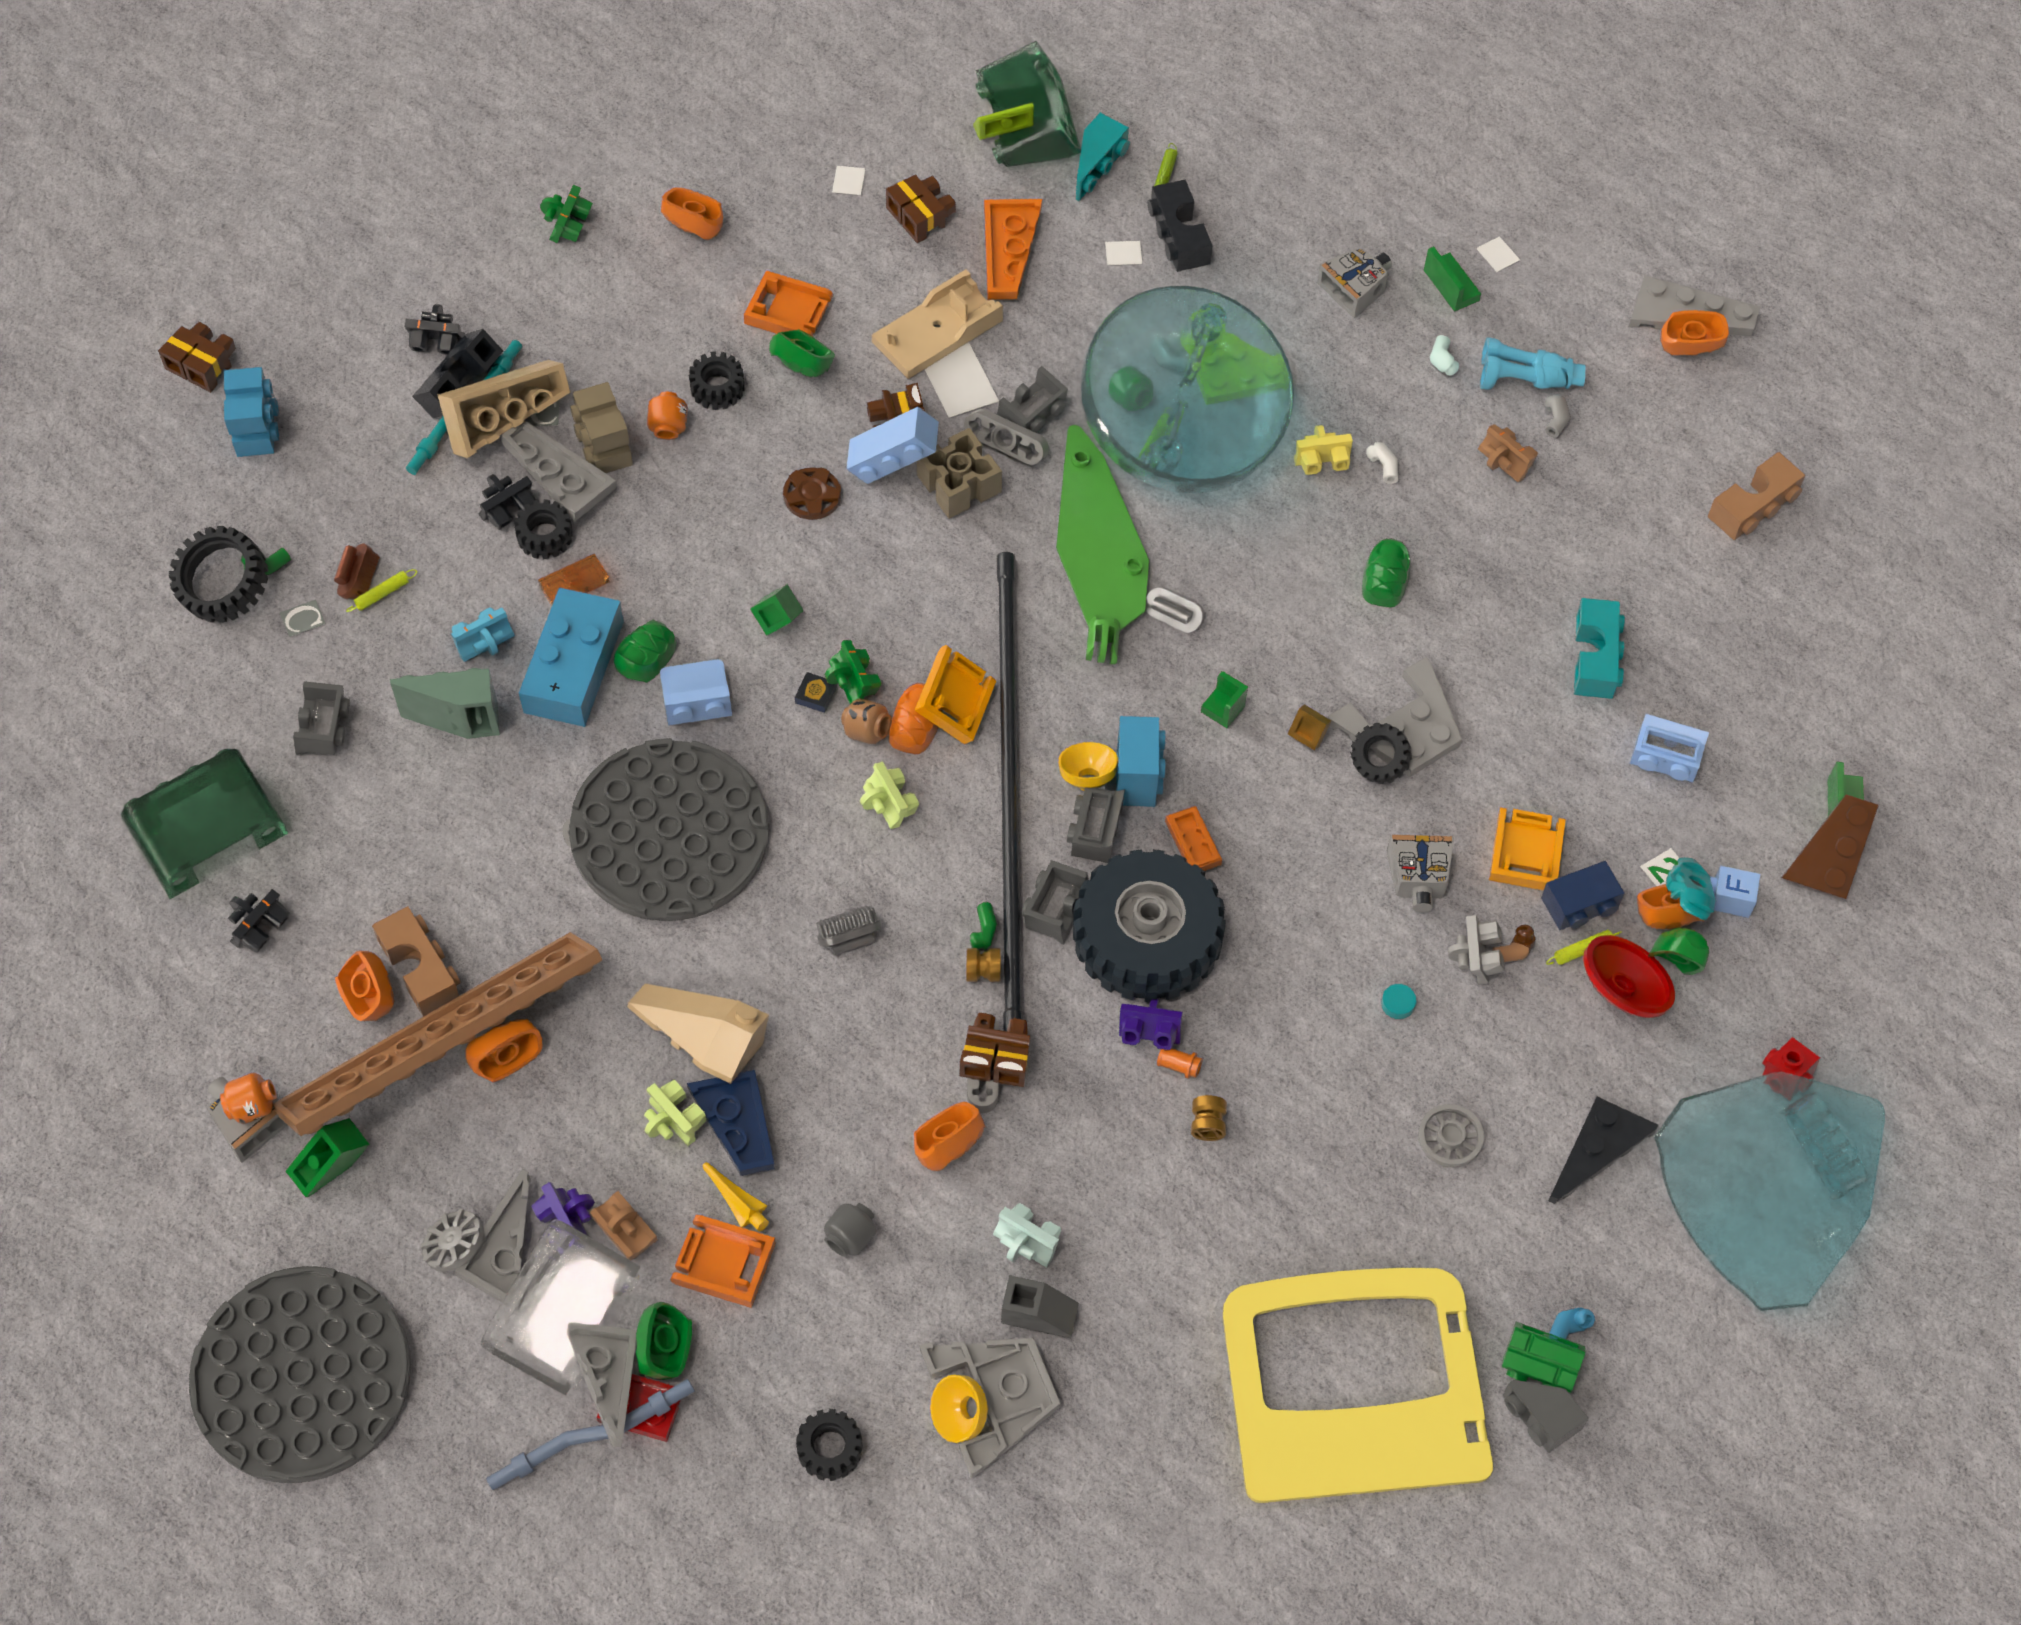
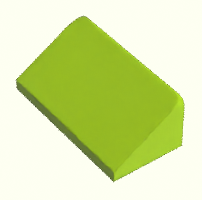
(1004, 121)

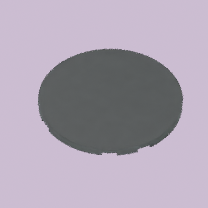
(668, 829)
(300, 1374)

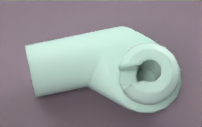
(1442, 358)

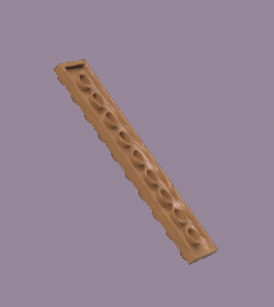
(436, 1033)

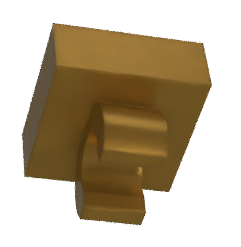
(1309, 727)

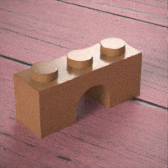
(1741, 511)
(404, 938)

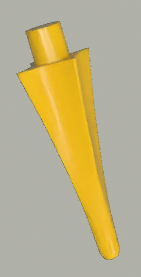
(743, 1205)

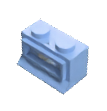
(1669, 748)

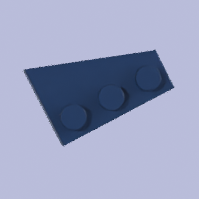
(737, 1120)

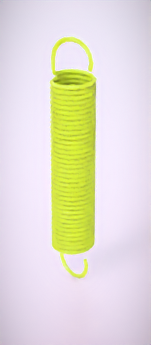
(381, 590)
(1577, 949)

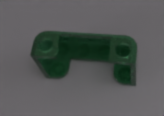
(199, 817)

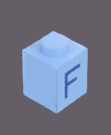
(1735, 891)

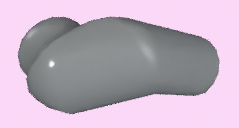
(1558, 406)

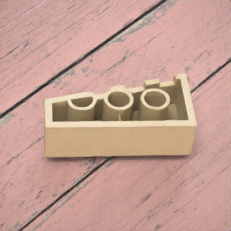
(491, 407)

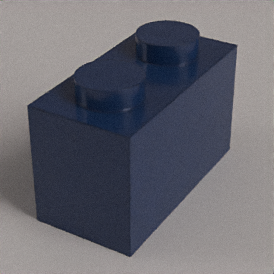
(1582, 896)

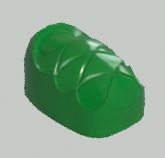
(801, 352)
(1386, 573)
(645, 651)
(1683, 948)
(663, 1341)

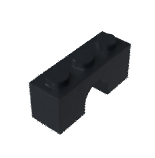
(1185, 244)
(466, 360)

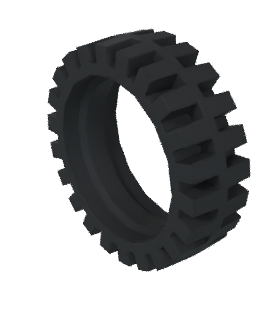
(196, 552)

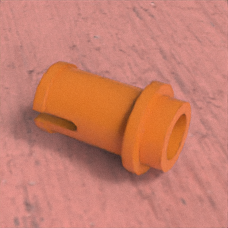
(1180, 1061)

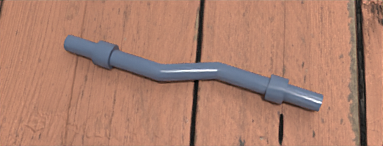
(523, 1463)

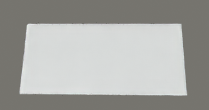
(961, 382)

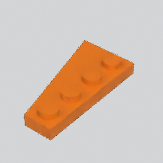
(1008, 242)

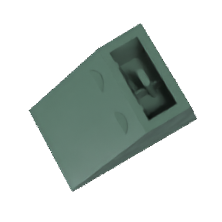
(451, 702)

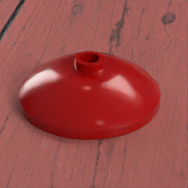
(1628, 977)

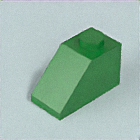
(327, 1156)

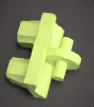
(884, 795)
(664, 1102)

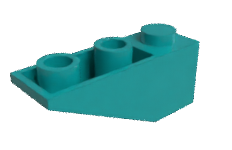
(1101, 146)

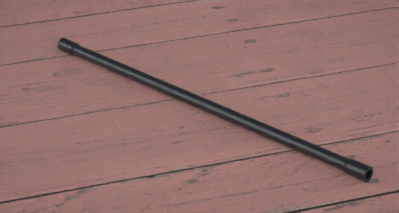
(1009, 788)

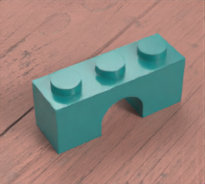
(1599, 672)

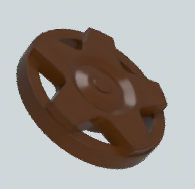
(812, 493)

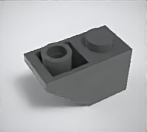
(1038, 1307)
(1547, 1412)

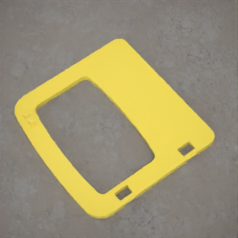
(1361, 1448)

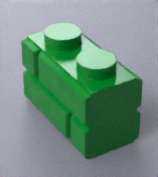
(1542, 1357)

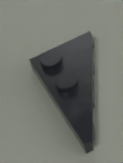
(1605, 1136)

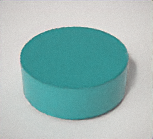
(1398, 1001)

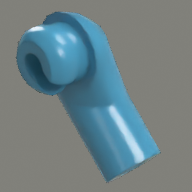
(1572, 1321)

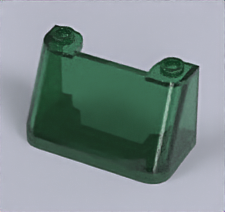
(1024, 79)

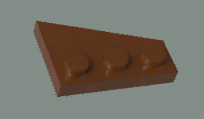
(1835, 849)

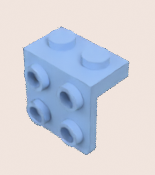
(695, 692)

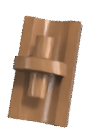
(1507, 453)
(623, 1226)

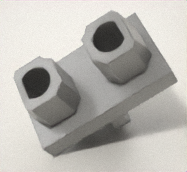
(1481, 962)

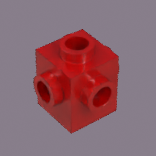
(1792, 1059)

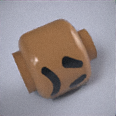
(866, 721)

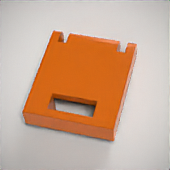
(793, 308)
(718, 1259)

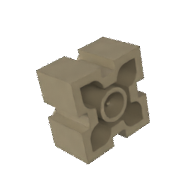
(601, 428)
(960, 473)

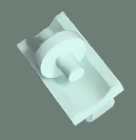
(1025, 1237)

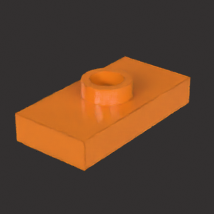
(1193, 838)

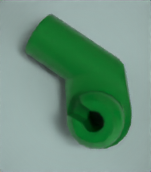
(274, 561)
(988, 925)

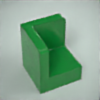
(776, 609)
(1226, 700)

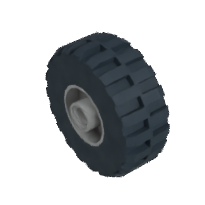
(1148, 925)

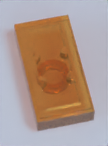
(580, 576)

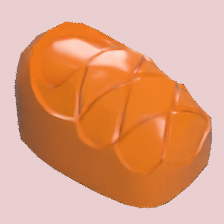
(693, 212)
(1694, 332)
(909, 729)
(1662, 911)
(365, 986)
(504, 1049)
(948, 1135)

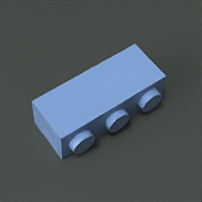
(892, 445)

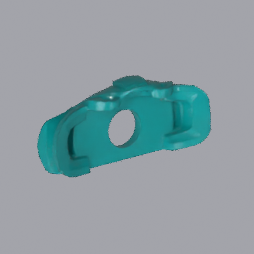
(1693, 898)

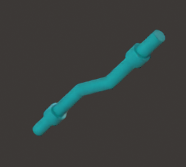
(428, 446)

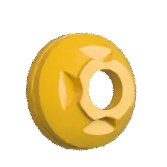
(1088, 759)
(950, 1410)

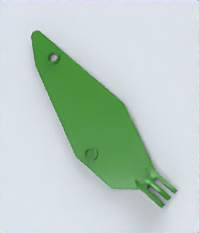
(1099, 546)

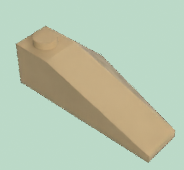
(712, 1029)

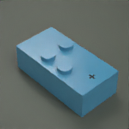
(571, 657)

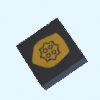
(815, 692)

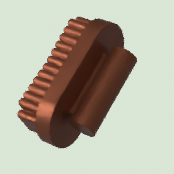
(355, 571)

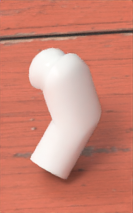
(1381, 452)

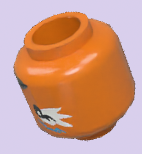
(667, 415)
(248, 1098)

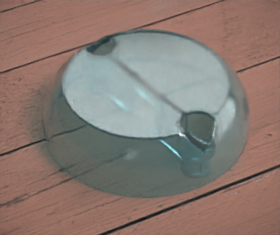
(1186, 399)

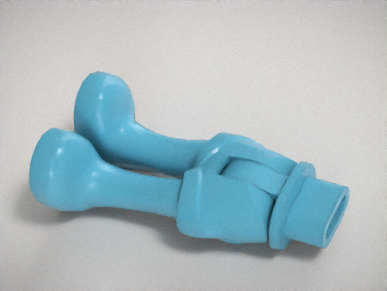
(1543, 367)

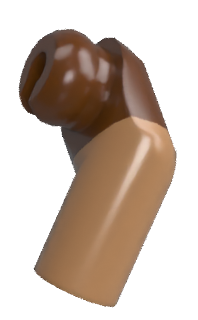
(1520, 945)

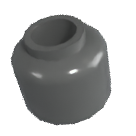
(850, 1229)

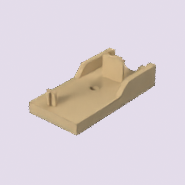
(957, 306)

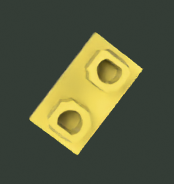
(1323, 448)

